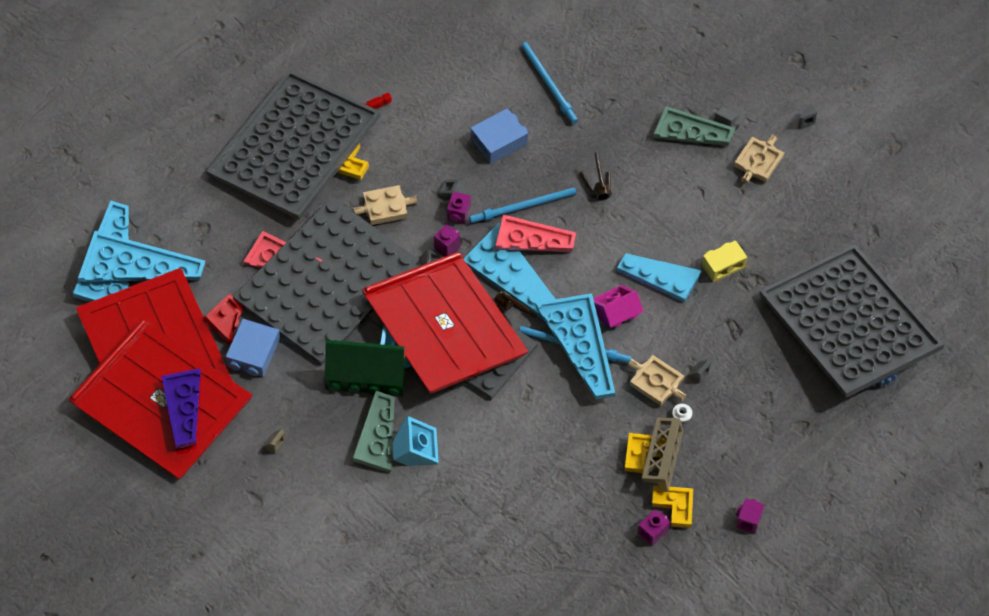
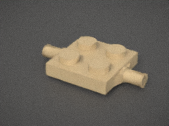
(759, 159)
(385, 205)
(656, 380)

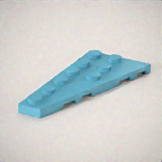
(116, 224)
(126, 260)
(508, 271)
(579, 334)

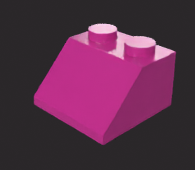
(617, 306)

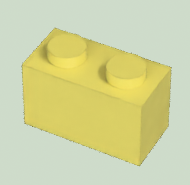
(724, 261)

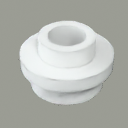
(683, 417)

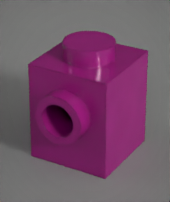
(458, 207)
(447, 240)
(749, 515)
(653, 527)

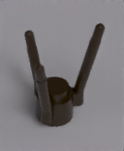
(601, 190)
(505, 301)

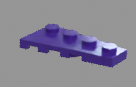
(183, 402)

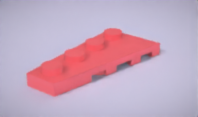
(532, 236)
(264, 250)

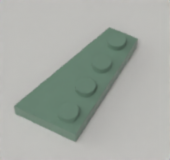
(692, 128)
(376, 437)

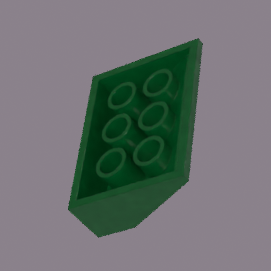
(364, 367)

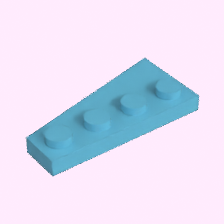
(665, 277)

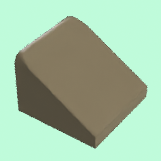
(275, 441)

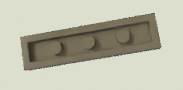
(668, 451)

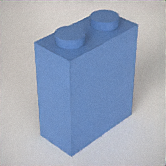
(499, 135)
(252, 348)

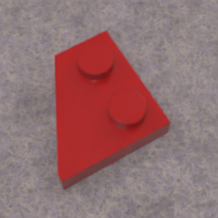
(225, 318)

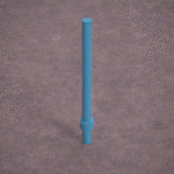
(565, 107)
(488, 214)
(611, 354)

